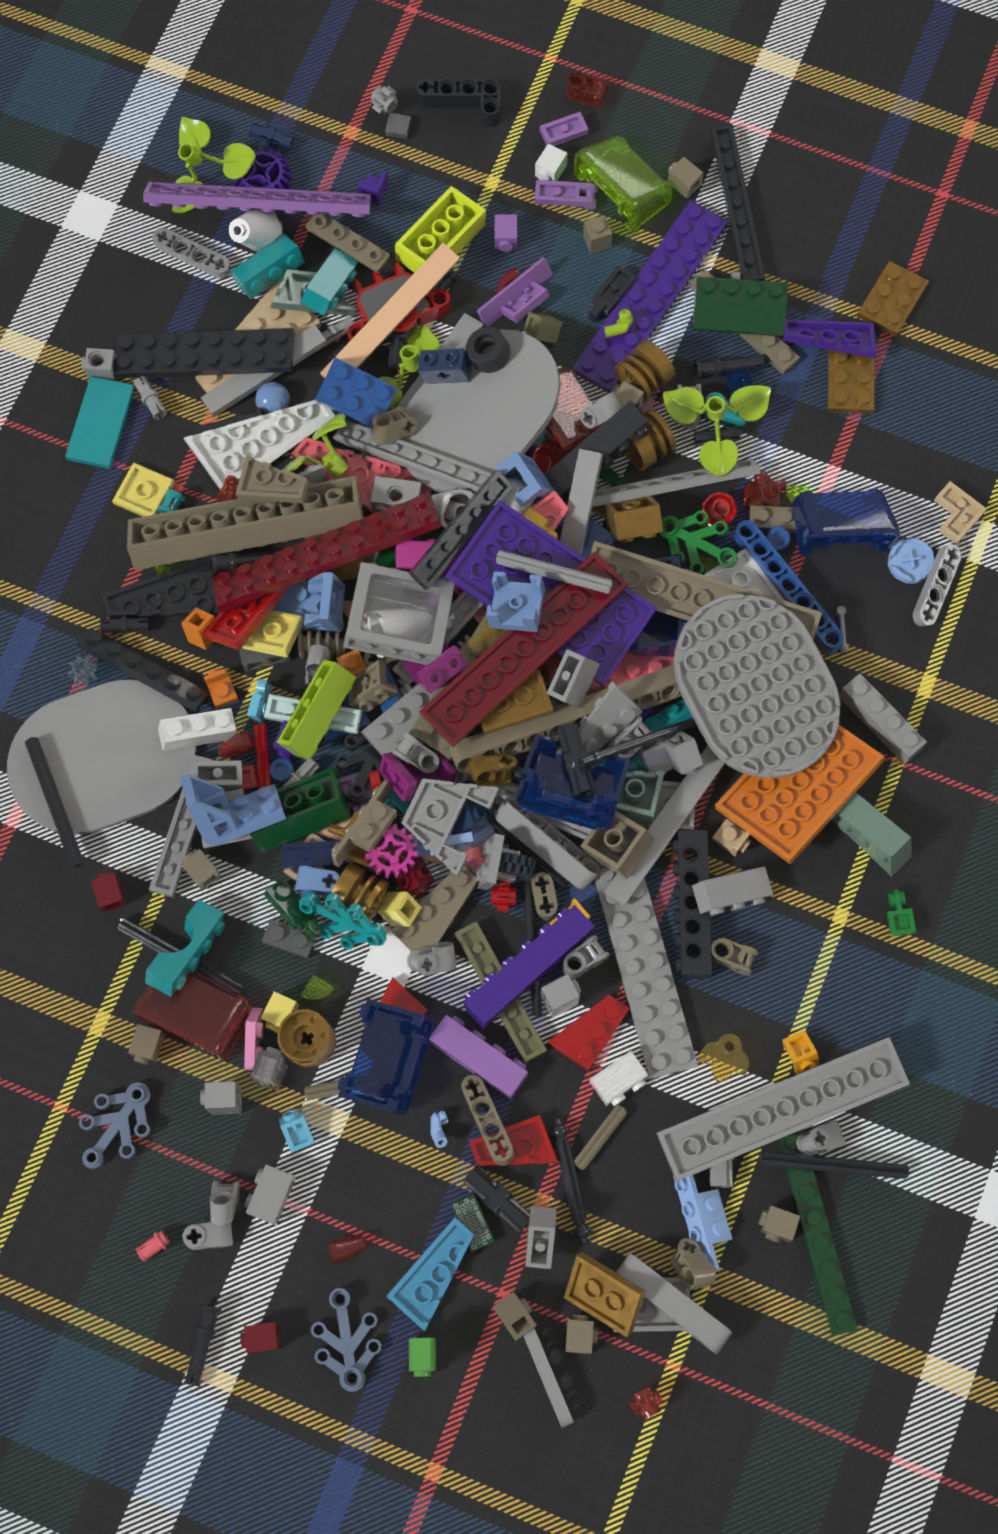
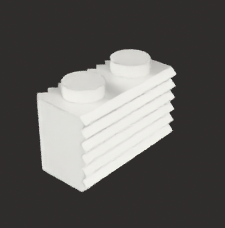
(619, 1079)

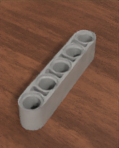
(548, 843)
(675, 1304)

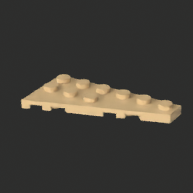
(265, 318)

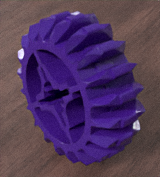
(265, 169)

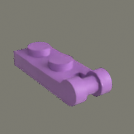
(565, 193)

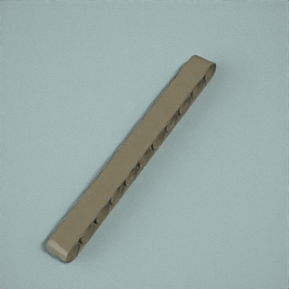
(516, 739)

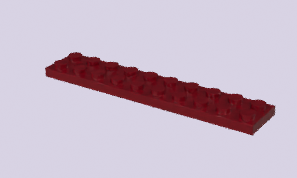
(325, 552)
(519, 655)

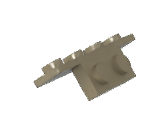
(348, 241)
(369, 826)

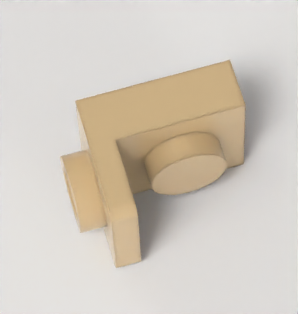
(732, 838)

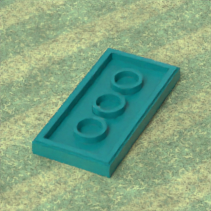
(100, 422)

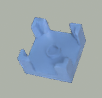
(525, 469)
(516, 603)

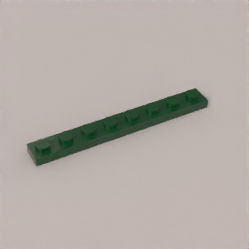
(819, 1243)

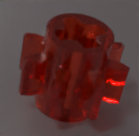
(646, 1403)

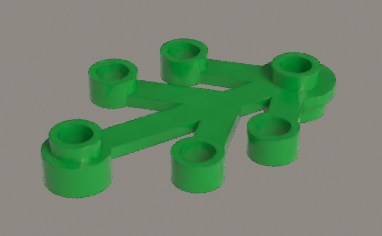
(695, 540)

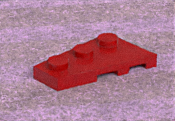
(590, 1033)

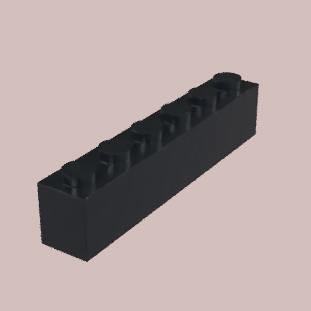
(610, 438)

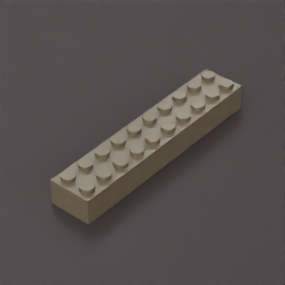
(241, 524)

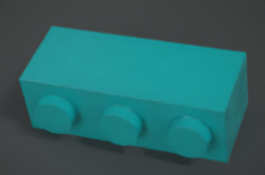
(267, 266)
(330, 282)

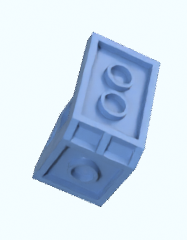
(318, 603)
(233, 817)

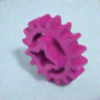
(400, 849)

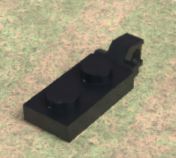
(610, 293)

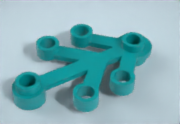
(368, 932)

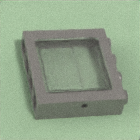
(397, 616)

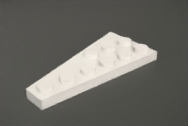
(262, 437)

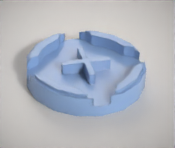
(910, 560)

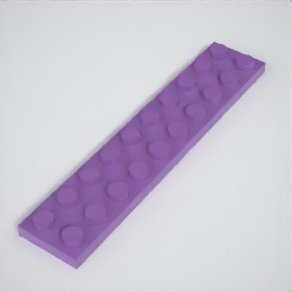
(262, 198)

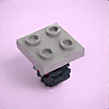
(502, 864)

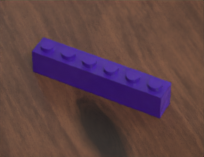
(528, 966)

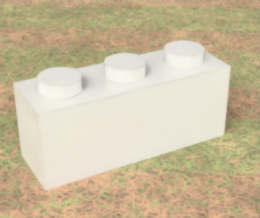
(196, 729)

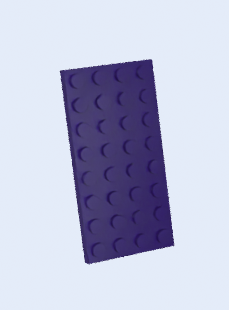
(603, 639)

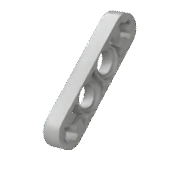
(191, 253)
(934, 583)
(548, 1378)

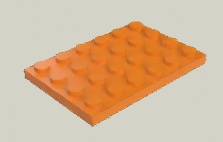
(795, 808)

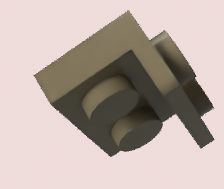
(371, 687)

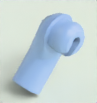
(437, 1133)

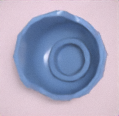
(272, 397)

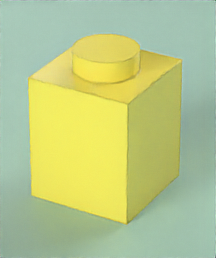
(399, 909)
(277, 1010)

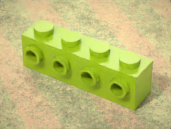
(316, 709)

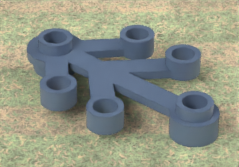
(117, 1122)
(346, 1344)

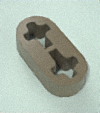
(538, 896)

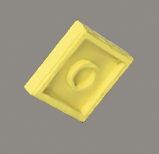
(143, 491)
(275, 634)

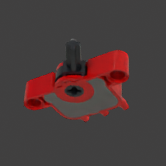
(374, 297)

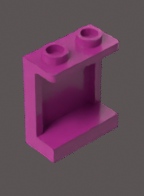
(439, 670)
(406, 778)

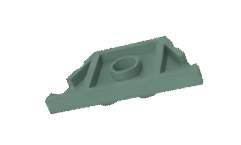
(292, 290)

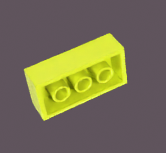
(450, 221)

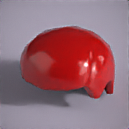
(544, 457)
(720, 507)

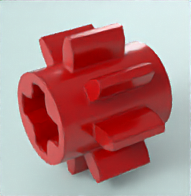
(503, 896)

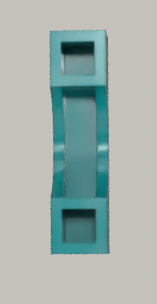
(170, 969)

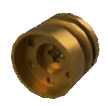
(646, 369)
(656, 443)
(353, 890)
(293, 1035)

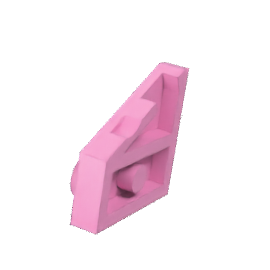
(253, 1033)

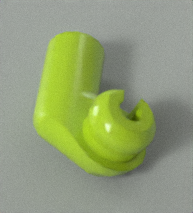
(622, 325)

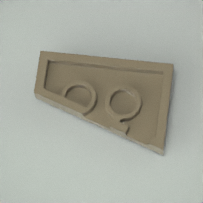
(266, 483)

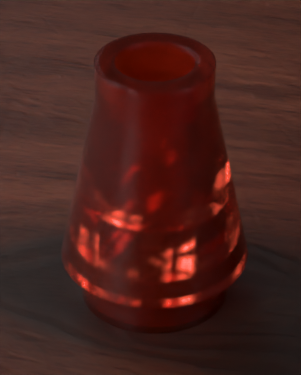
(238, 744)
(345, 1248)

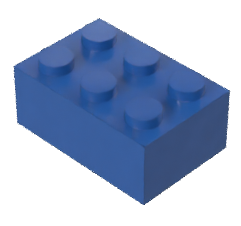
(354, 393)

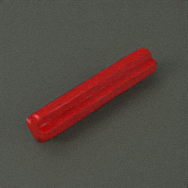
(262, 755)

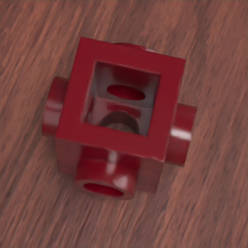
(417, 879)

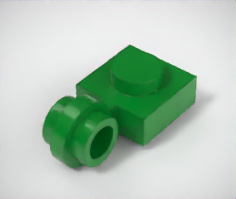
(901, 920)

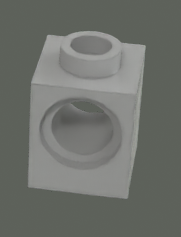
(95, 356)

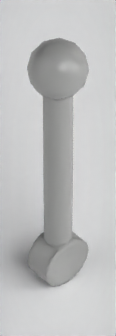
(841, 610)

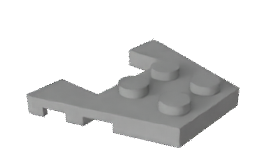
(436, 812)

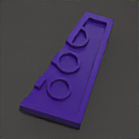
(839, 336)

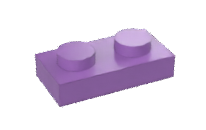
(564, 129)

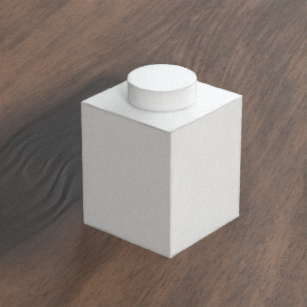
(550, 164)

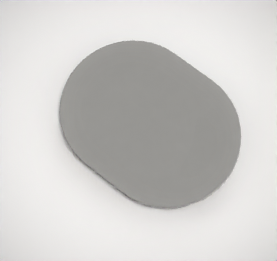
(492, 413)
(756, 686)
(101, 756)

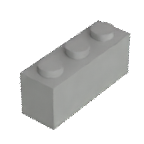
(732, 891)

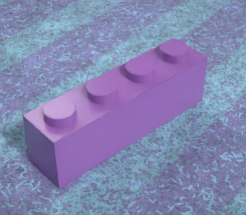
(478, 1056)

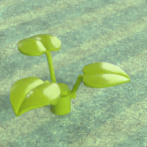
(196, 135)
(410, 355)
(685, 403)
(332, 459)

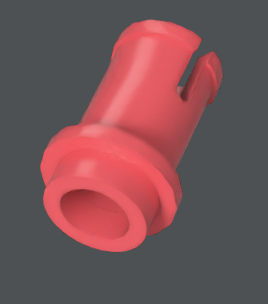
(153, 1245)

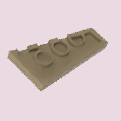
(437, 911)

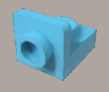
(296, 1130)

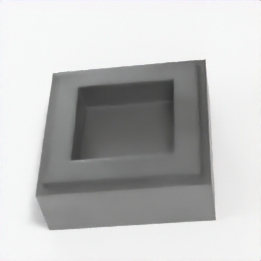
(398, 126)

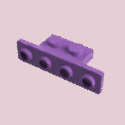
(519, 296)

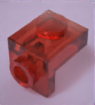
(762, 492)

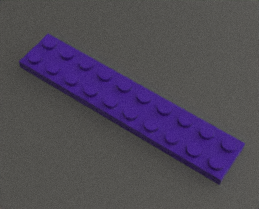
(652, 292)

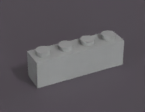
(882, 719)

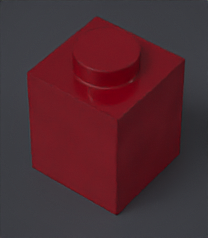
(108, 892)
(260, 1338)

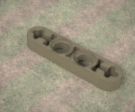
(487, 1119)

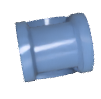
(315, 880)

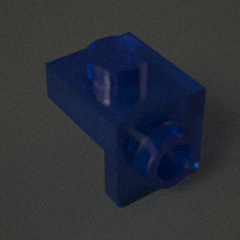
(737, 380)

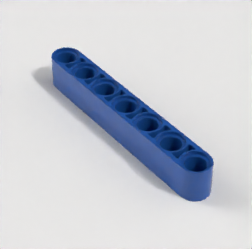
(787, 577)

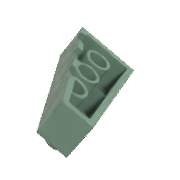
(640, 795)
(874, 834)

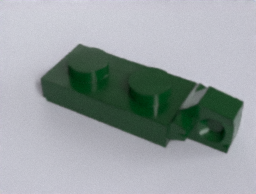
(287, 904)

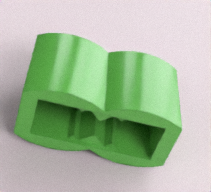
(422, 1356)

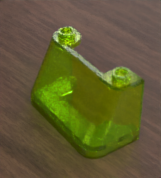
(624, 179)

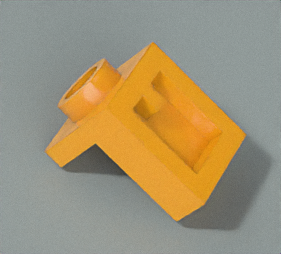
(801, 1052)

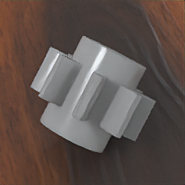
(384, 99)

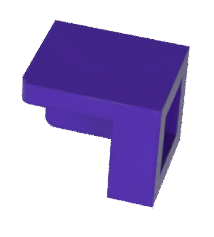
(374, 186)

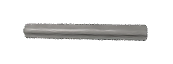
(554, 571)

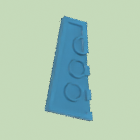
(429, 1277)

